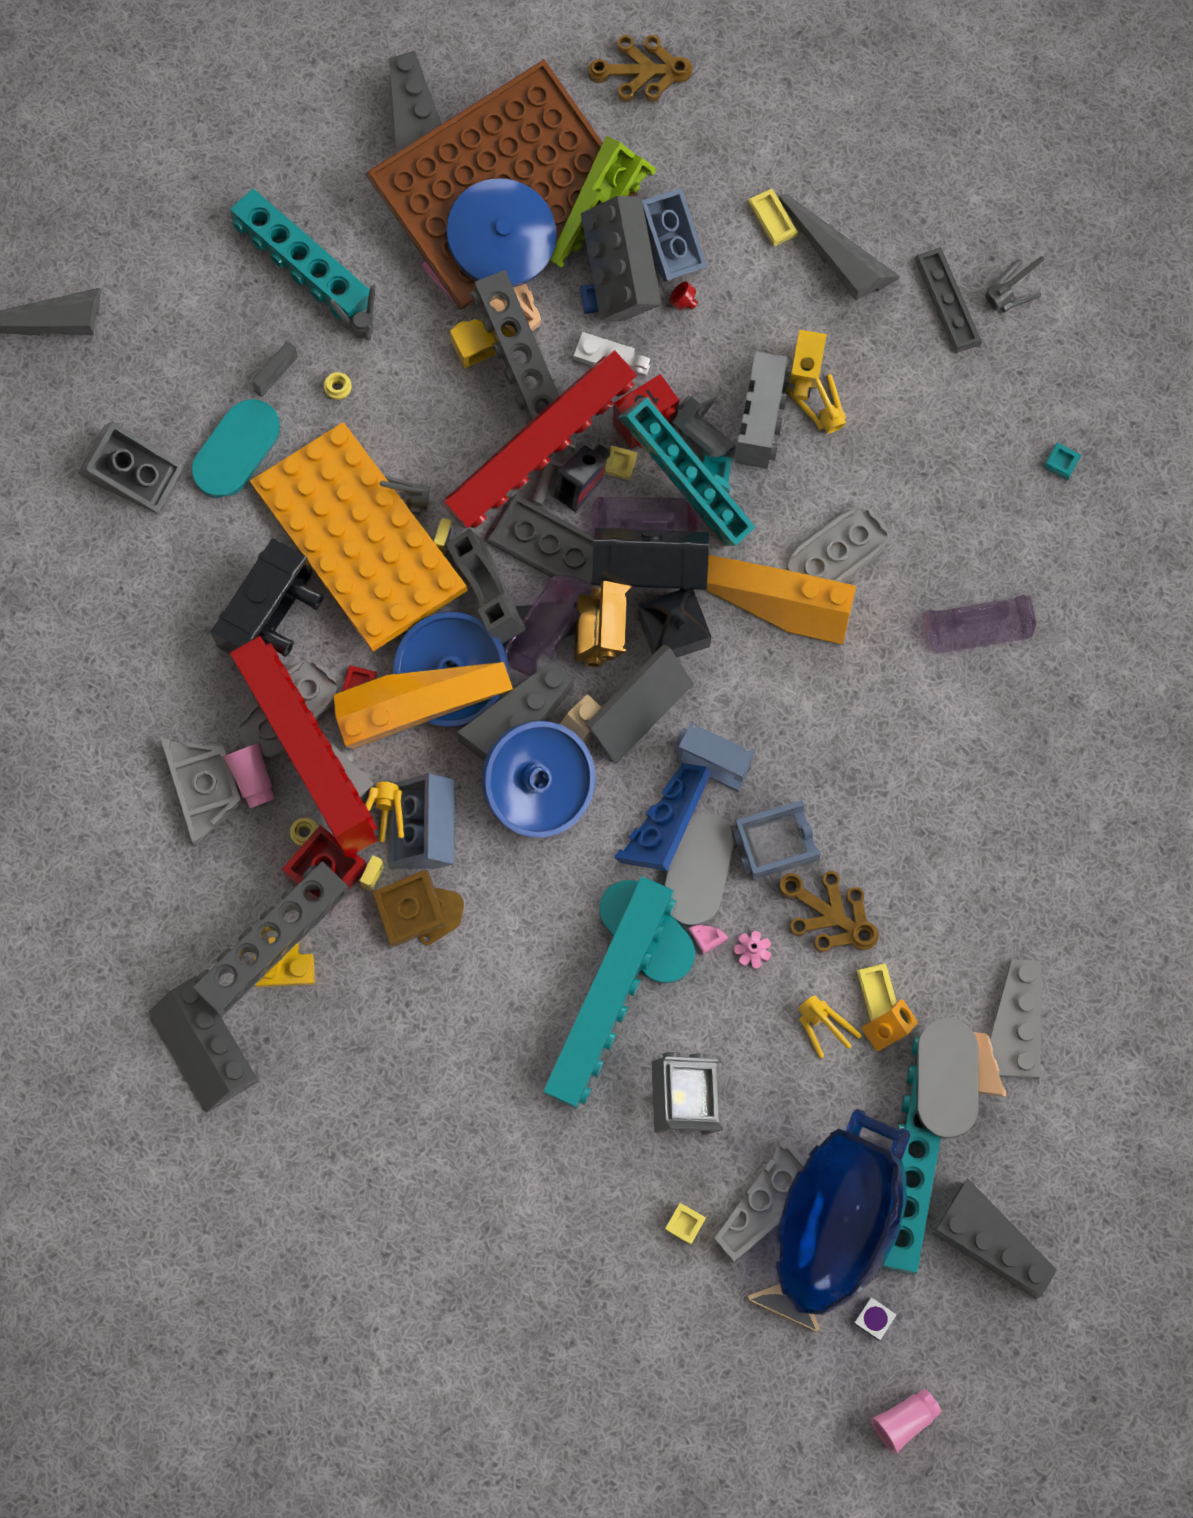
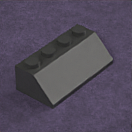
(202, 1046)

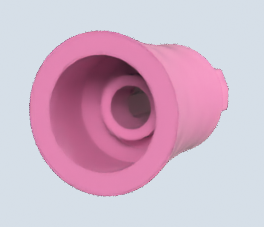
(250, 774)
(905, 1420)

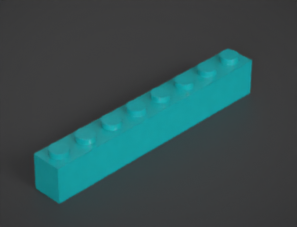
(609, 993)

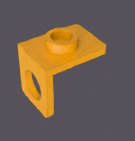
(890, 1026)

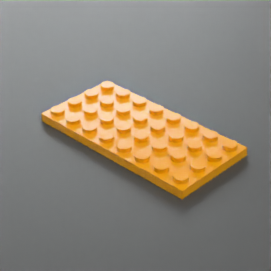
(358, 536)

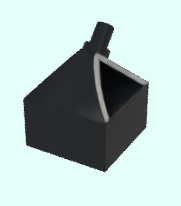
(674, 621)

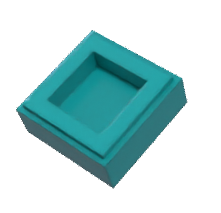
(1062, 461)

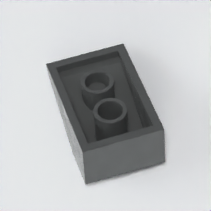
(131, 467)

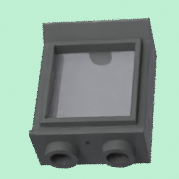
(685, 1093)

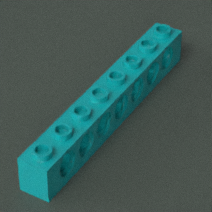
(907, 1258)

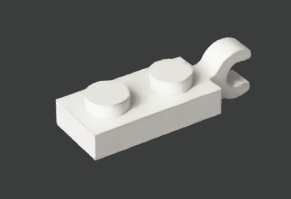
(593, 348)

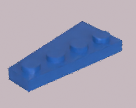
(667, 821)

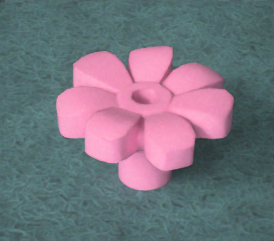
(750, 954)

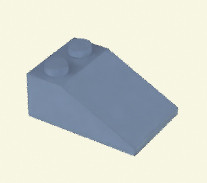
(672, 235)

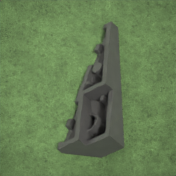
(852, 264)
(62, 314)

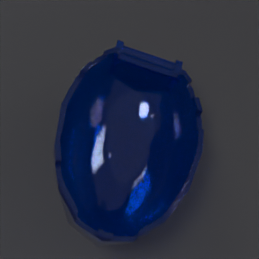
(842, 1216)

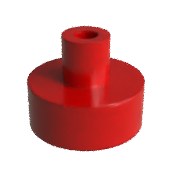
(683, 296)

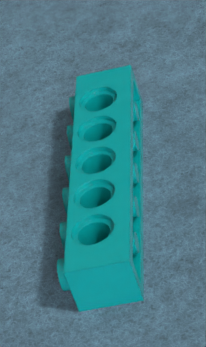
(256, 208)
(687, 472)

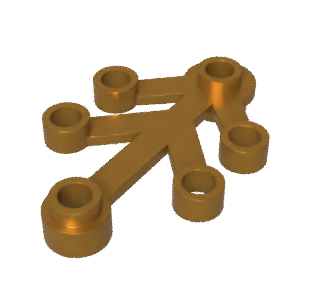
(644, 69)
(832, 914)

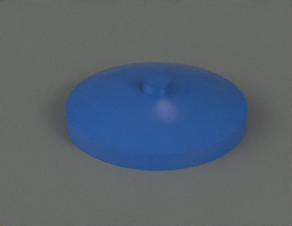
(500, 229)
(450, 642)
(538, 778)

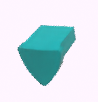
(720, 469)

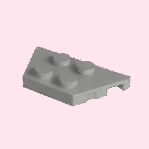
(202, 785)

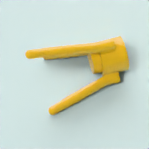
(832, 416)
(386, 796)
(817, 1011)

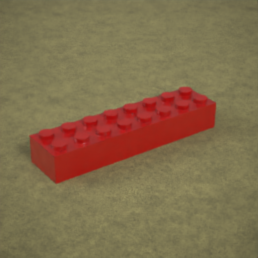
(538, 439)
(306, 746)

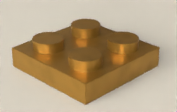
(409, 908)

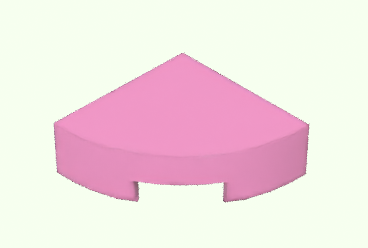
(707, 937)

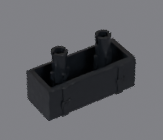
(651, 558)
(265, 600)

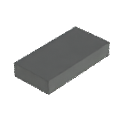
(274, 369)

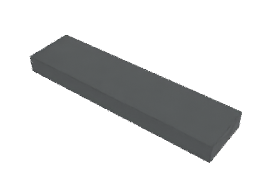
(948, 300)

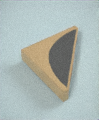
(779, 1304)

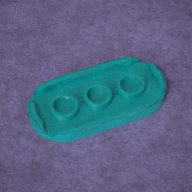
(236, 448)
(674, 952)

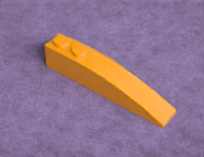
(784, 597)
(413, 698)

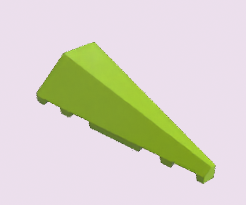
(613, 174)

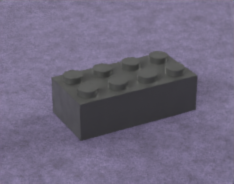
(620, 258)

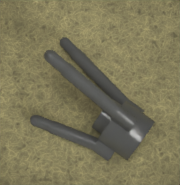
(1000, 293)
(360, 322)
(416, 494)

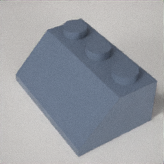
(427, 824)

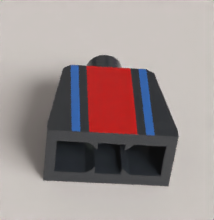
(581, 476)

